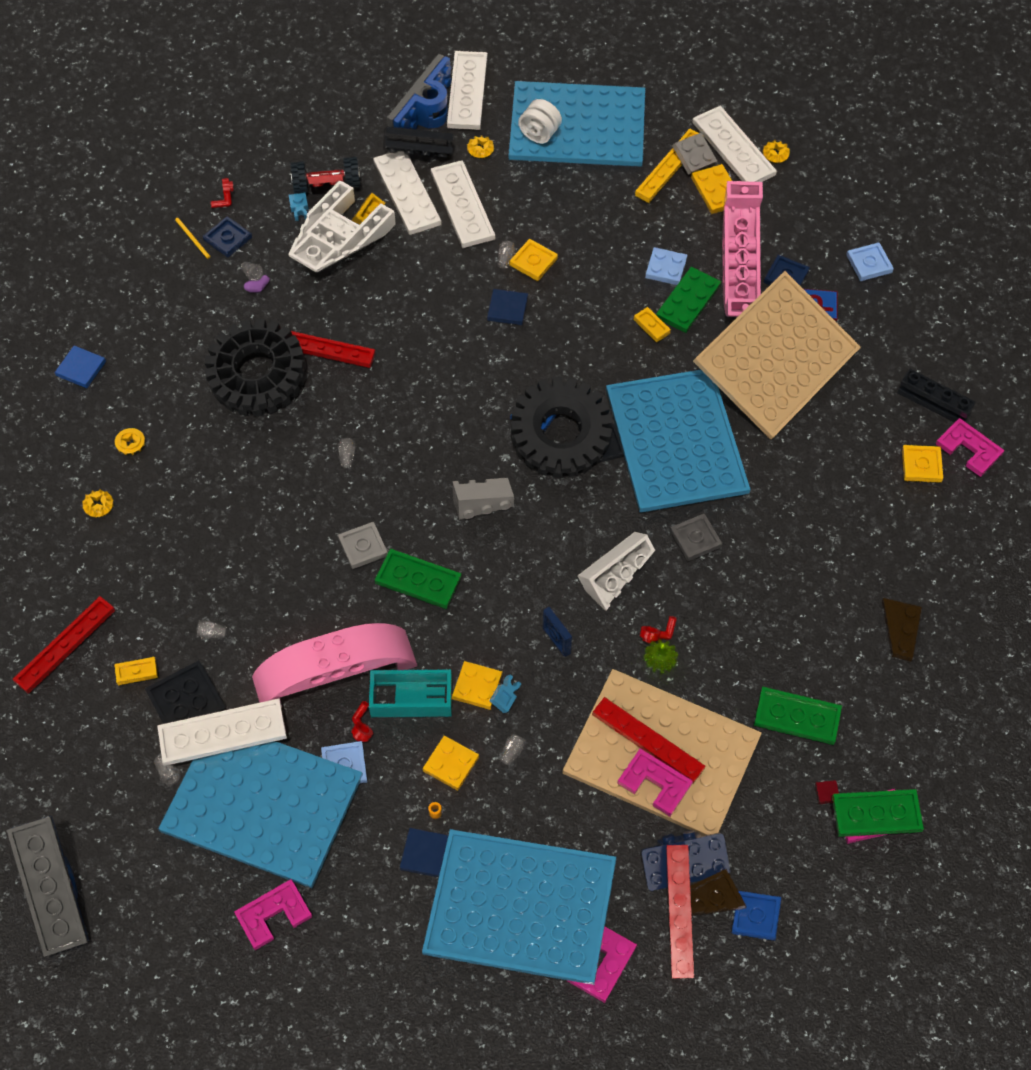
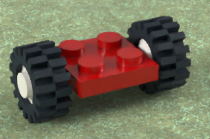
(299, 176)

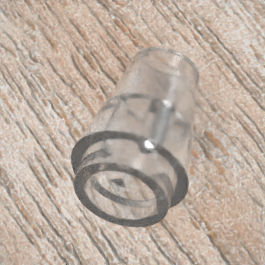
(506, 252)
(252, 271)
(346, 452)
(209, 629)
(512, 748)
(168, 774)

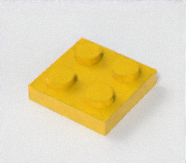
(533, 259)
(922, 463)
(476, 685)
(451, 763)

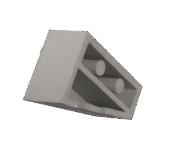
(482, 498)

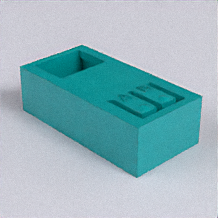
(412, 693)

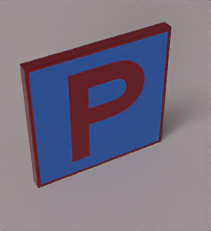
(827, 300)

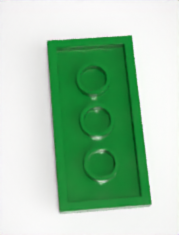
(688, 299)
(418, 578)
(798, 715)
(877, 813)

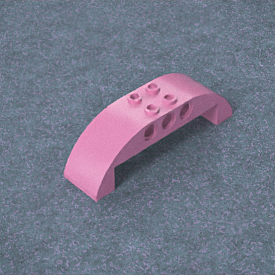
(741, 245)
(332, 658)

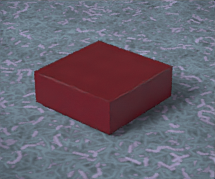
(825, 791)

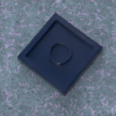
(227, 236)
(794, 269)
(507, 307)
(557, 632)
(424, 852)

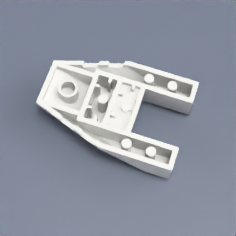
(332, 237)

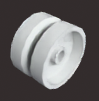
(540, 121)

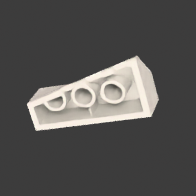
(615, 569)

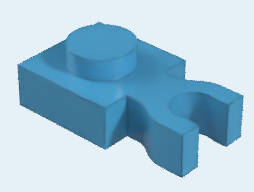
(298, 204)
(503, 695)

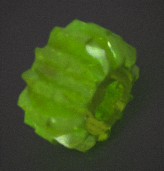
(660, 662)

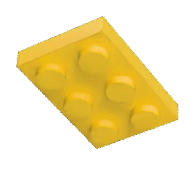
(712, 186)

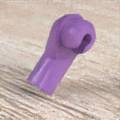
(256, 286)

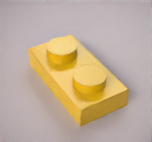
(652, 324)
(136, 671)

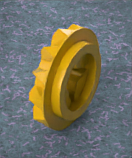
(478, 151)
(771, 155)
(127, 435)
(97, 510)

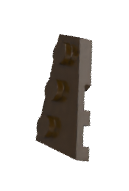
(902, 626)
(715, 895)

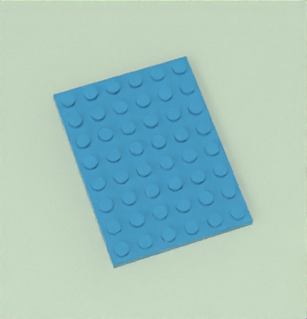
(596, 126)
(676, 440)
(264, 808)
(520, 906)

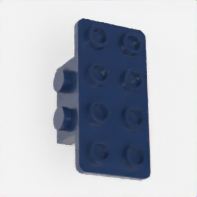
(706, 857)

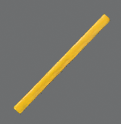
(192, 238)

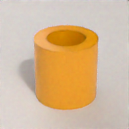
(435, 815)

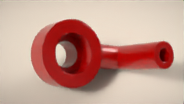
(227, 188)
(653, 634)
(361, 731)

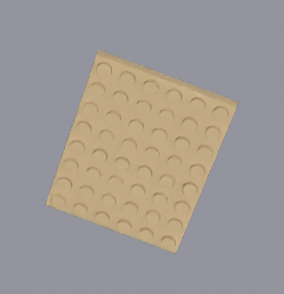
(777, 354)
(710, 738)

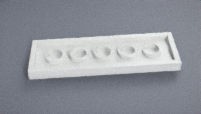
(467, 90)
(734, 146)
(407, 192)
(462, 204)
(221, 732)

